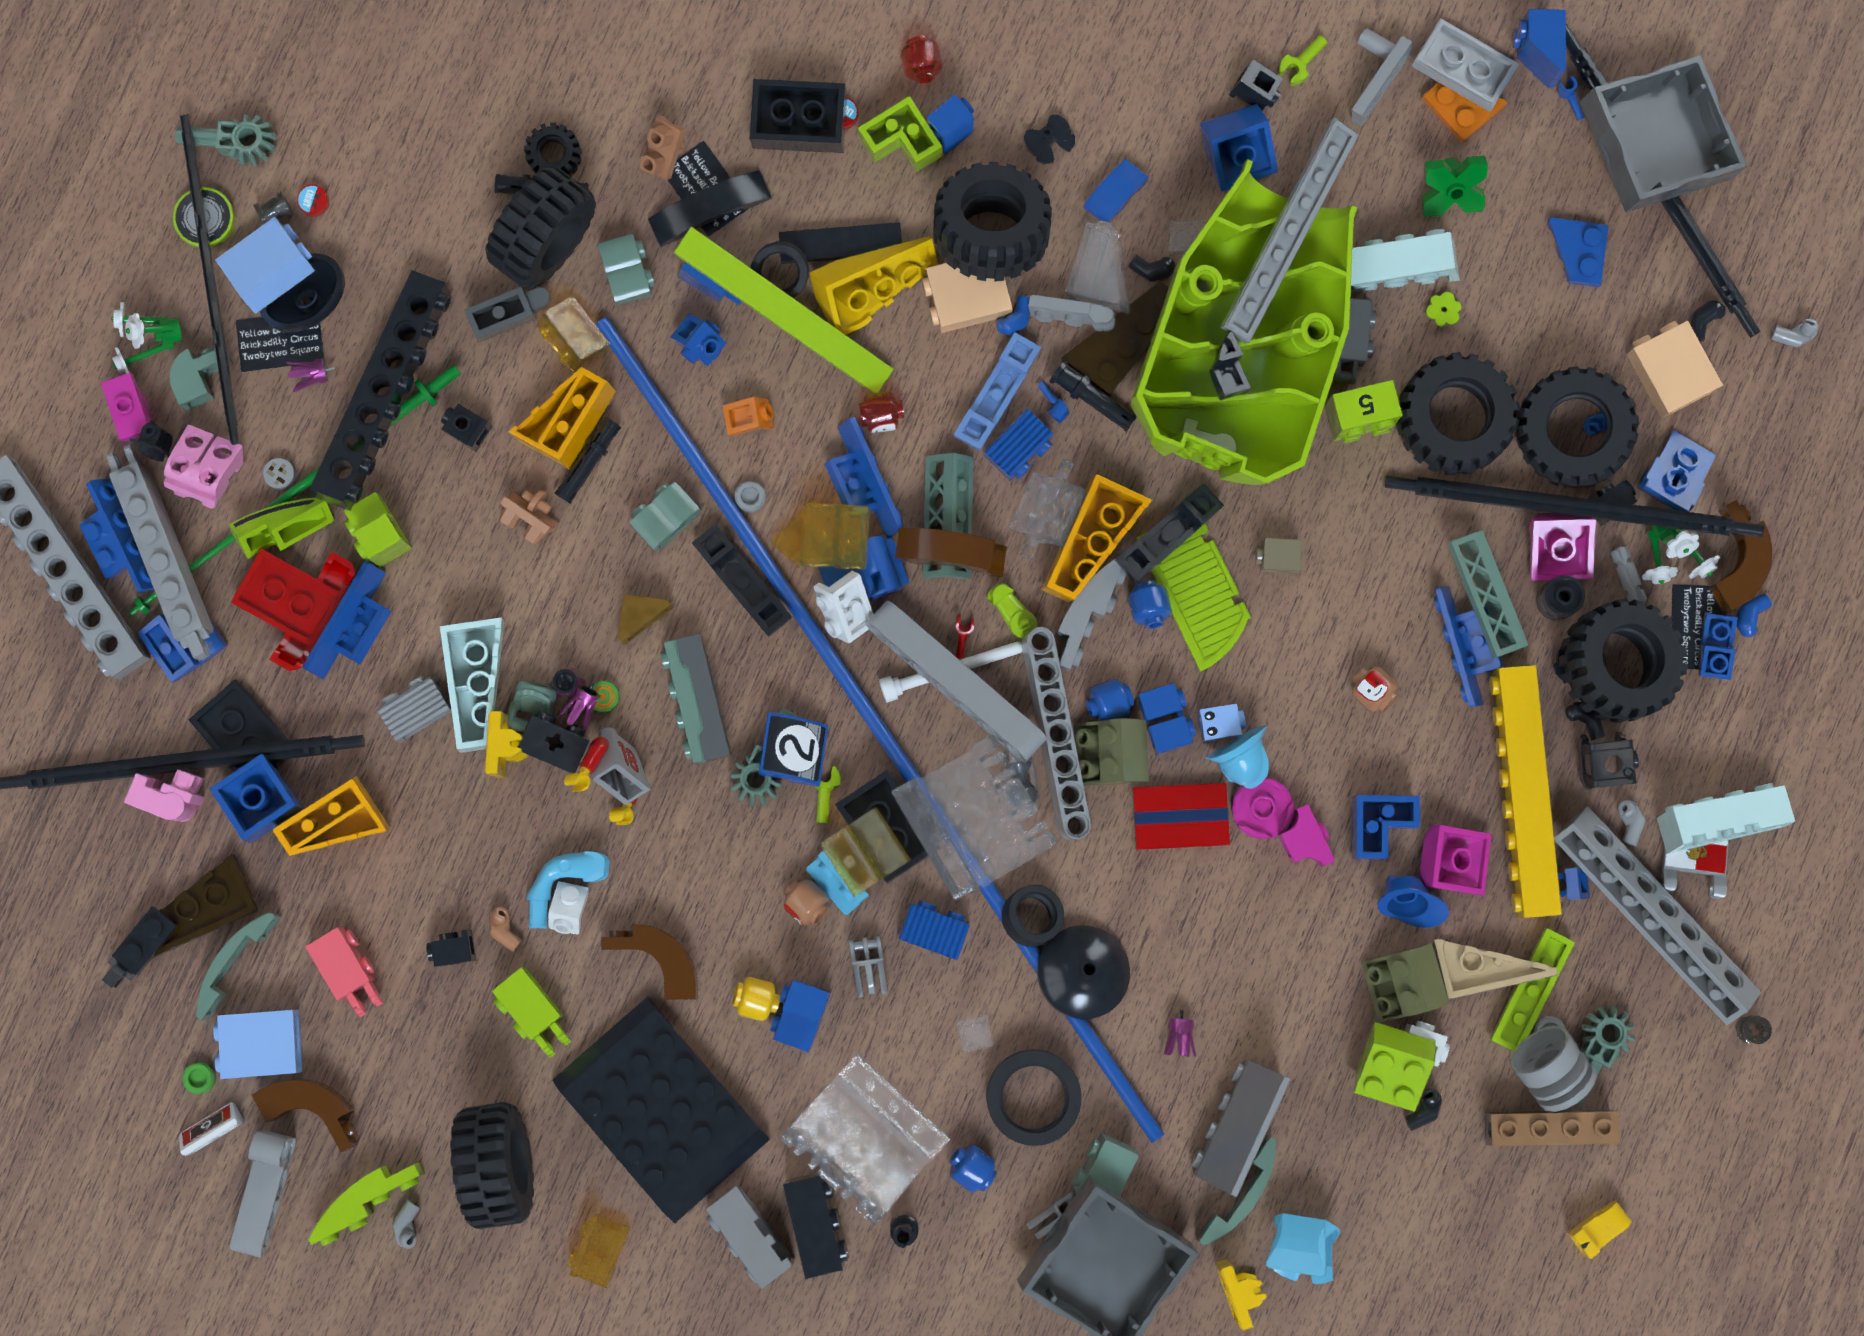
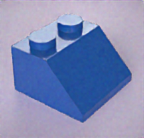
(1542, 44)
(1233, 140)
(256, 799)

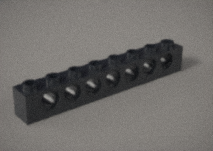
(417, 292)

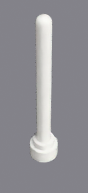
(894, 687)

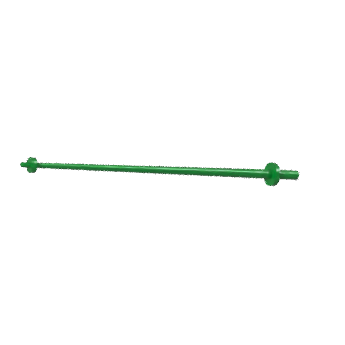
(424, 393)

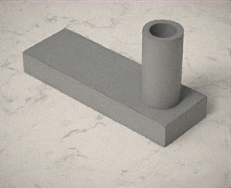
(1395, 58)

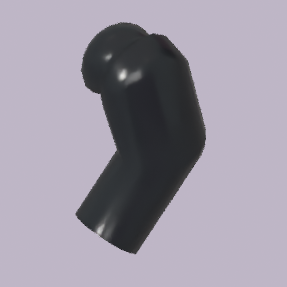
(1153, 271)
(1593, 724)

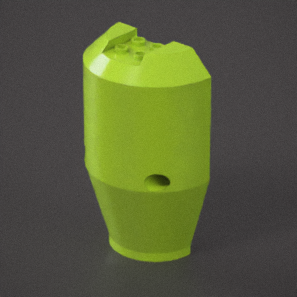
(1286, 360)

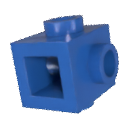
(698, 340)

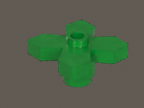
(1454, 183)

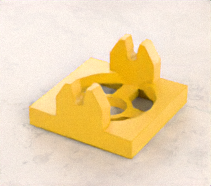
(501, 745)
(1241, 1293)

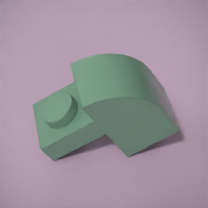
(189, 377)

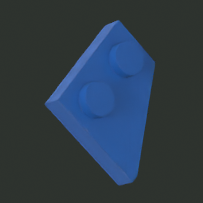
(1581, 249)

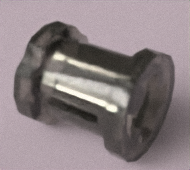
(276, 207)
(1762, 1025)

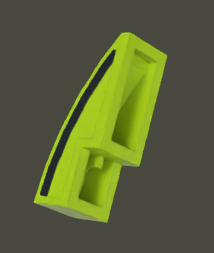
(280, 525)

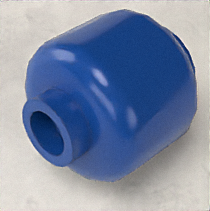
(1149, 604)
(1109, 700)
(972, 1168)

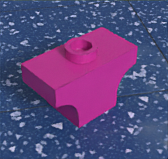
(127, 406)
(1307, 839)

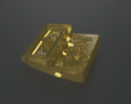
(834, 535)
(865, 852)

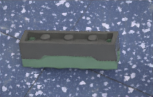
(696, 698)

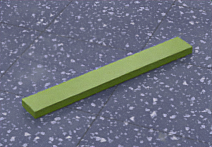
(783, 310)

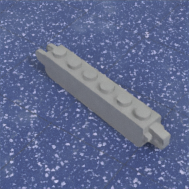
(161, 553)

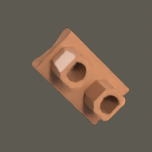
(663, 148)
(532, 510)

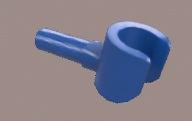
(1569, 94)
(1059, 409)

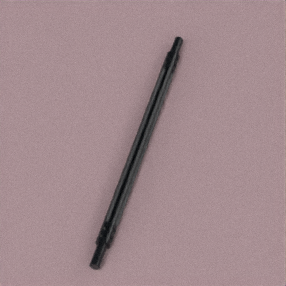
(1676, 209)
(1575, 506)
(182, 761)

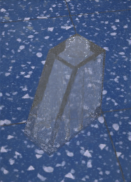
(1099, 269)

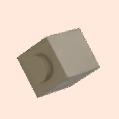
(1279, 556)

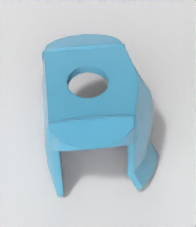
(1303, 1247)

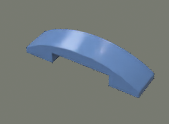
(997, 392)

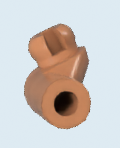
(500, 929)

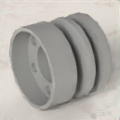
(1553, 1068)

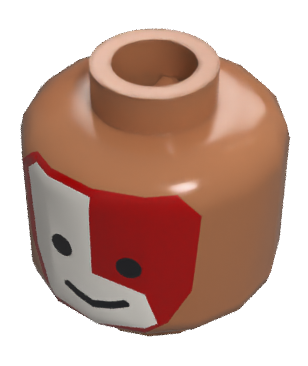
(1375, 689)
(806, 902)

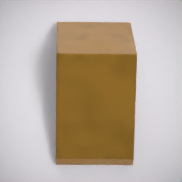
(639, 614)

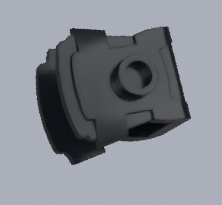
(1592, 760)

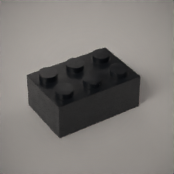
(798, 116)
(878, 794)
(815, 1225)

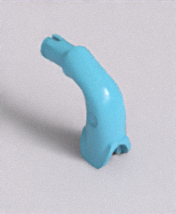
(586, 865)

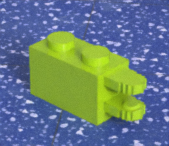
(530, 1009)

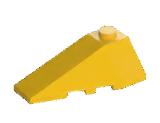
(862, 284)

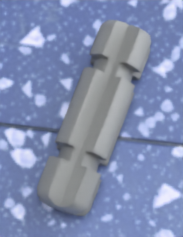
(1628, 574)

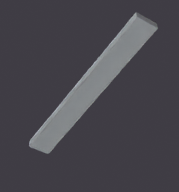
(1289, 230)

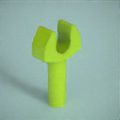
(1302, 60)
(824, 796)

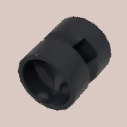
(1560, 598)

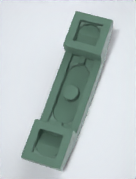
(210, 995)
(1216, 1226)

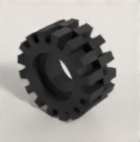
(553, 134)

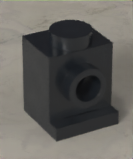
(1257, 86)
(473, 434)
(1621, 493)
(452, 949)

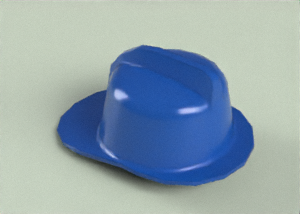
(1410, 902)

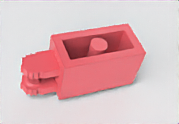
(344, 968)

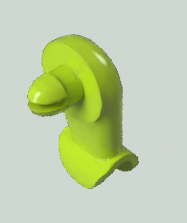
(1012, 610)

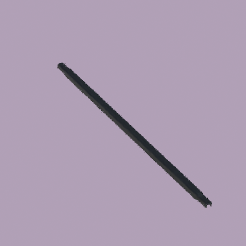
(209, 279)

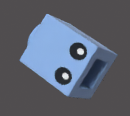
(1221, 722)

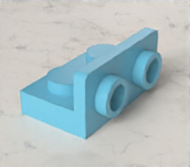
(831, 882)

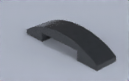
(708, 205)
(1169, 533)
(742, 580)

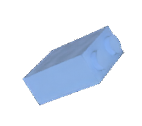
(266, 264)
(258, 1044)

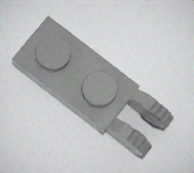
(1072, 312)

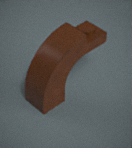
(952, 549)
(1751, 567)
(675, 961)
(313, 1096)

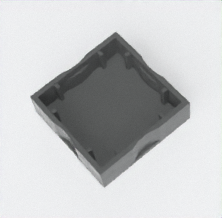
(1663, 134)
(1106, 1264)

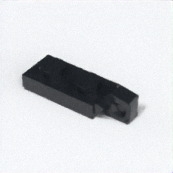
(139, 947)

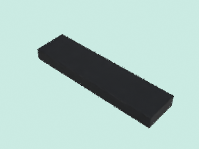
(841, 242)

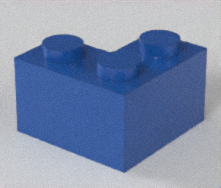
(1374, 816)
(801, 1014)

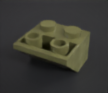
(1112, 751)
(1405, 983)

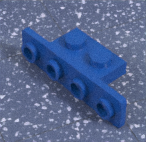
(859, 480)
(112, 537)
(352, 625)
(1468, 644)

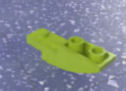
(353, 1205)

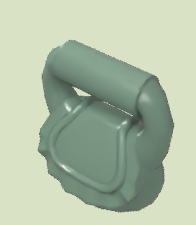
(532, 698)

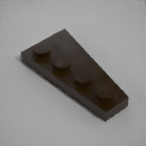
(1112, 354)
(209, 904)

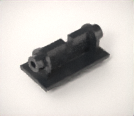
(154, 442)

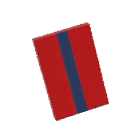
(1181, 816)

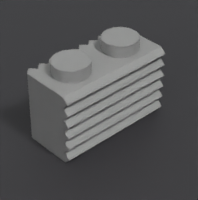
(414, 709)

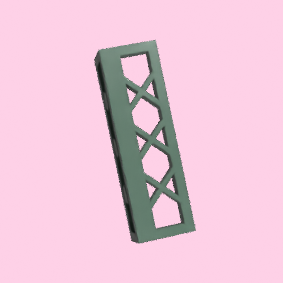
(956, 510)
(1492, 594)

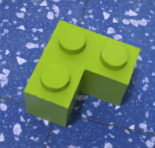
(903, 128)
(376, 531)

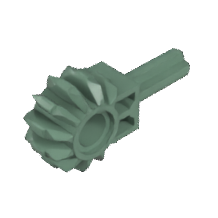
(231, 138)
(753, 766)
(1598, 1050)

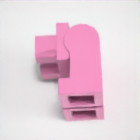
(202, 469)
(172, 801)

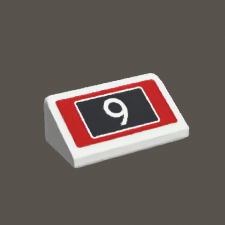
(210, 1129)

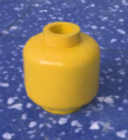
(755, 998)

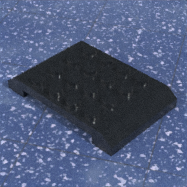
(660, 1110)

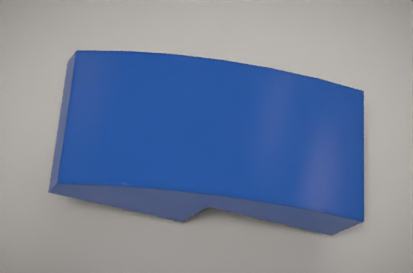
(1115, 191)
(1716, 646)

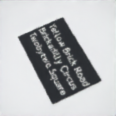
(697, 171)
(268, 348)
(1688, 610)

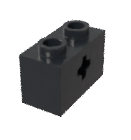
(562, 756)

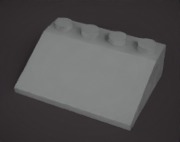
(1240, 1127)

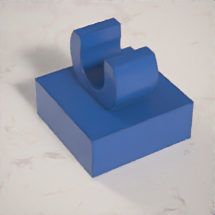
(1576, 884)

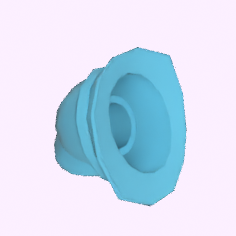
(1244, 759)

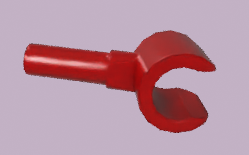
(963, 631)

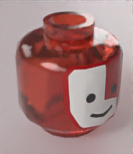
(881, 412)

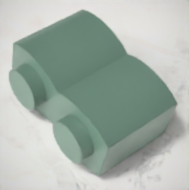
(625, 269)
(664, 516)

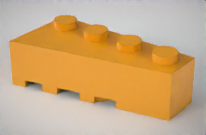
(1099, 526)

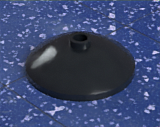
(309, 300)
(1065, 982)

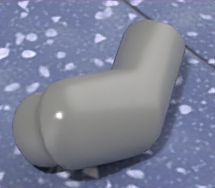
(1797, 336)
(1633, 821)
(403, 1225)

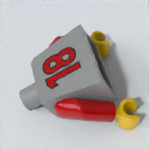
(616, 769)

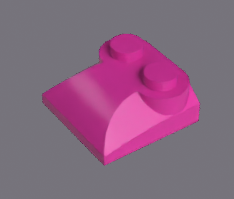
(1561, 546)
(1455, 859)

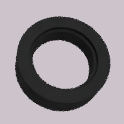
(1063, 1122)

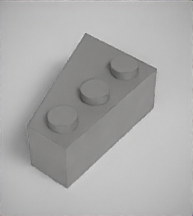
(749, 1236)

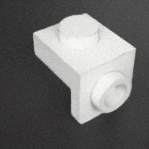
(567, 908)
(1427, 1031)

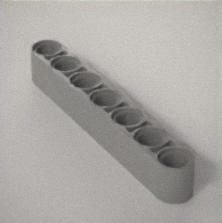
(956, 681)
(1061, 718)

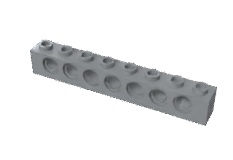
(129, 651)
(1657, 916)

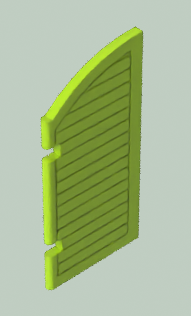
(1201, 598)

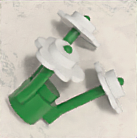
(164, 331)
(1679, 544)

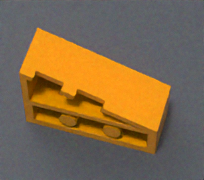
(566, 418)
(335, 818)

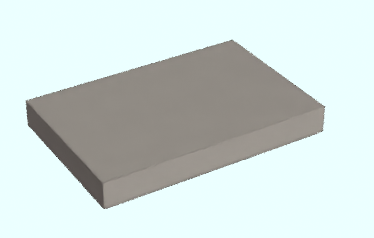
(1465, 65)

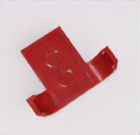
(293, 602)

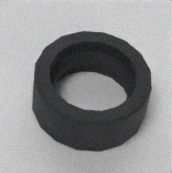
(790, 250)
(1048, 899)

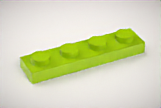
(1531, 996)

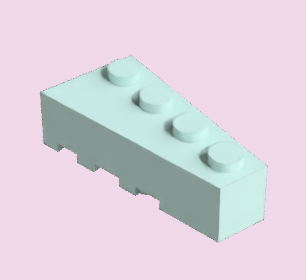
(1403, 260)
(472, 675)
(1725, 818)

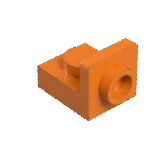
(748, 415)

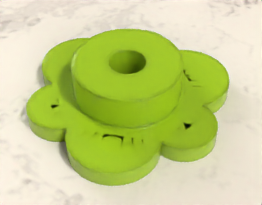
(1445, 301)

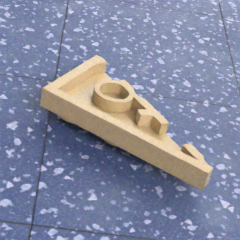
(1477, 971)

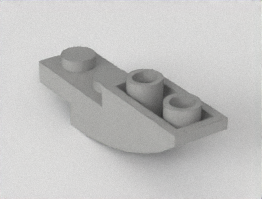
(1093, 600)

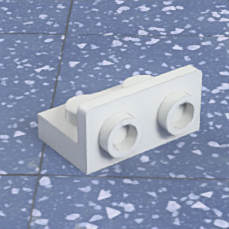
(844, 607)

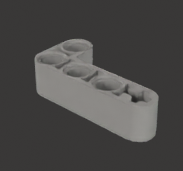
(263, 1191)

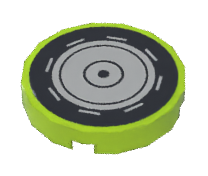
(218, 214)

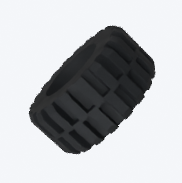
(540, 227)
(992, 252)
(1486, 386)
(1589, 386)
(1654, 640)
(492, 1165)

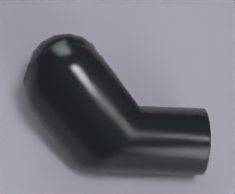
(1704, 315)
(1428, 1110)

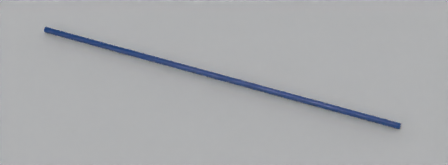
(845, 680)

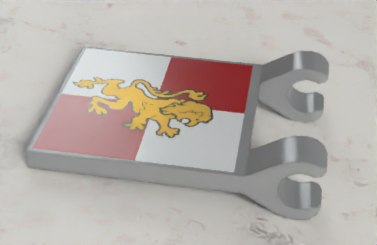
(1701, 860)

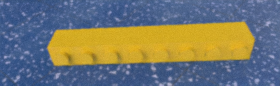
(1526, 792)

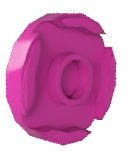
(1263, 809)

